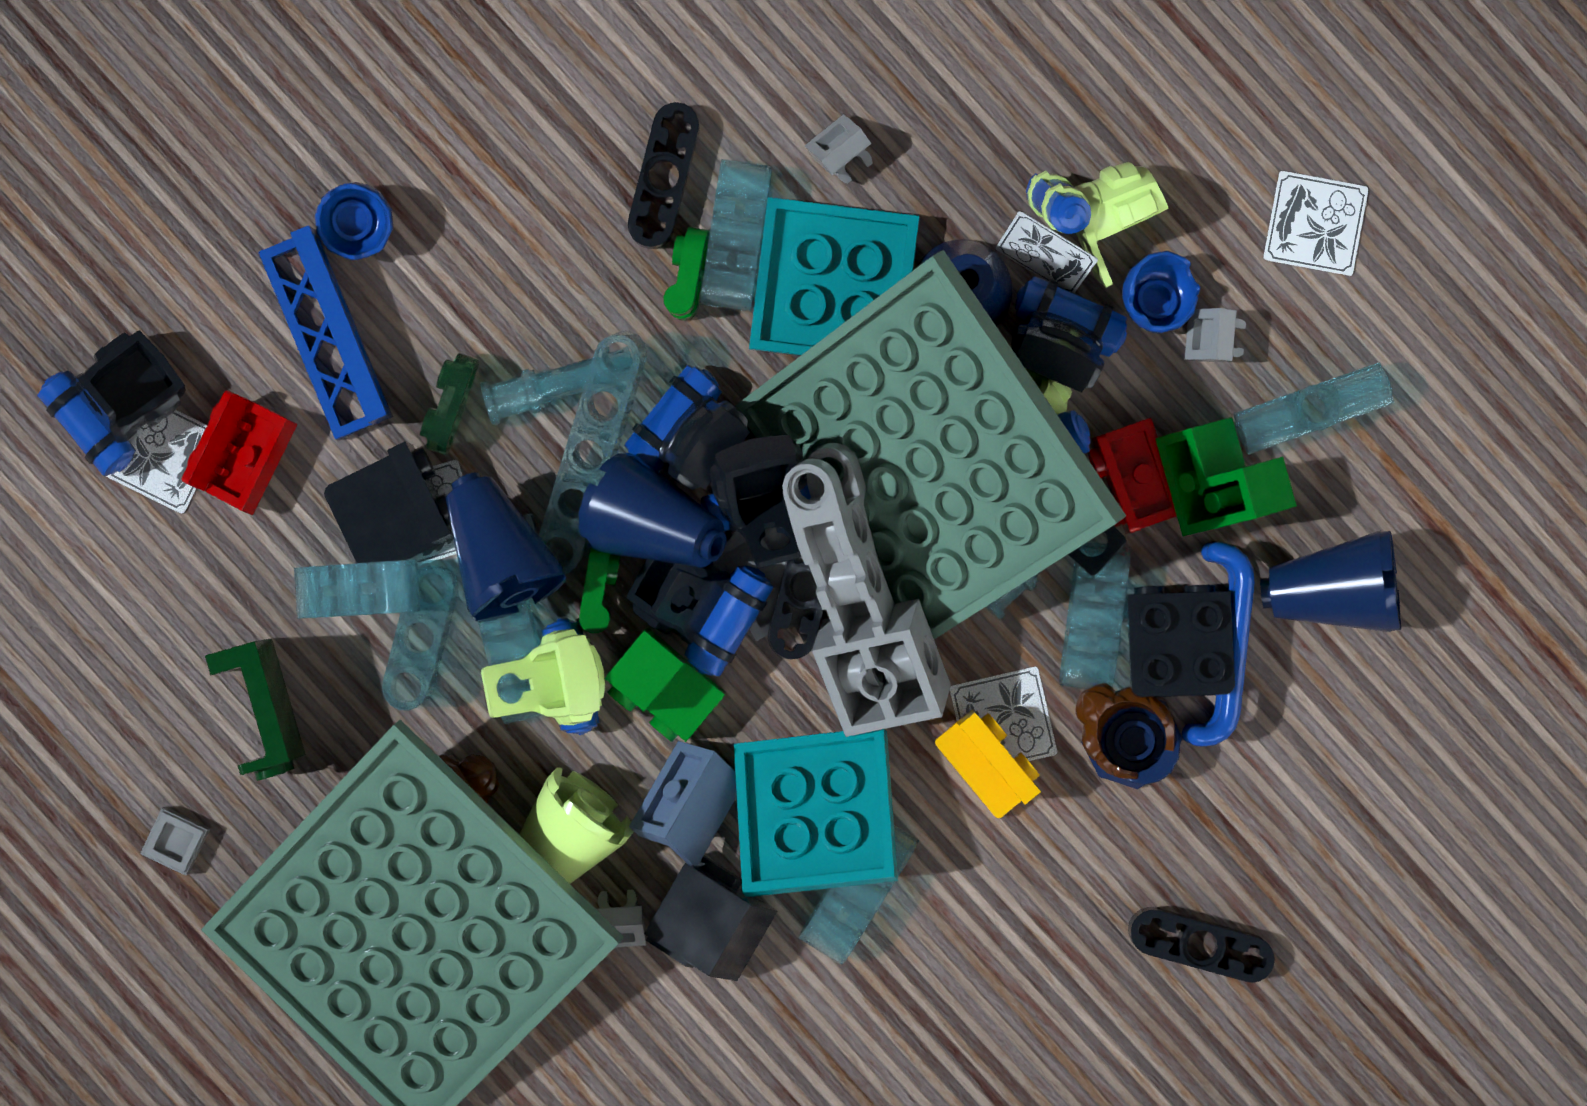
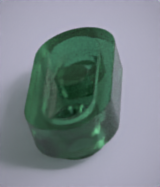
(456, 382)

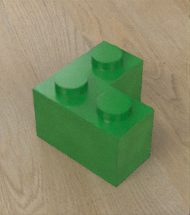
(1213, 483)
(665, 685)

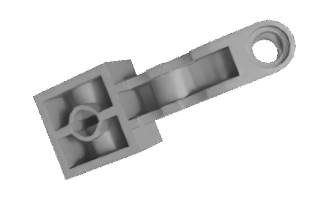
(869, 651)

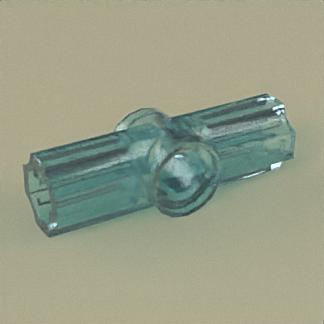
(1343, 398)

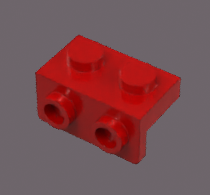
(238, 451)
(1134, 474)

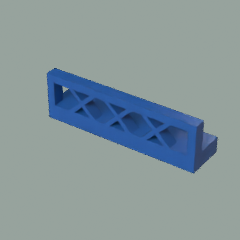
(341, 325)

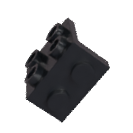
(391, 507)
(1180, 642)

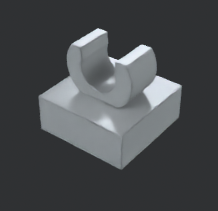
(838, 146)
(1212, 335)
(627, 919)

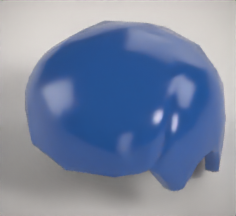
(354, 220)
(1160, 292)

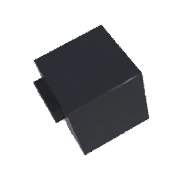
(709, 921)

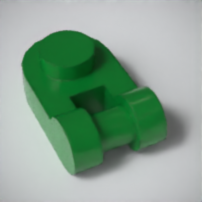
(690, 255)
(601, 570)

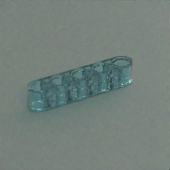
(592, 426)

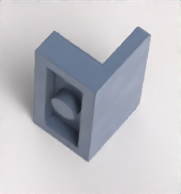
(687, 801)

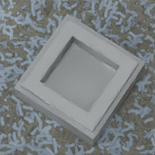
(175, 841)

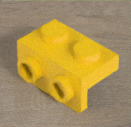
(986, 765)

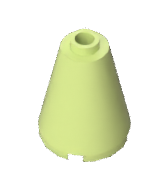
(574, 824)

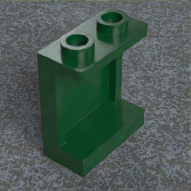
(269, 704)

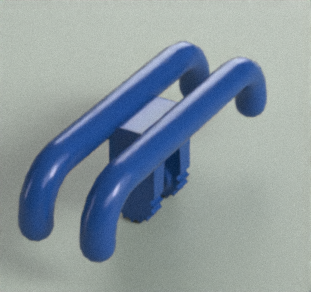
(1241, 585)

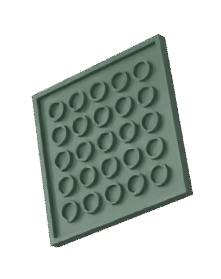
(953, 441)
(411, 928)

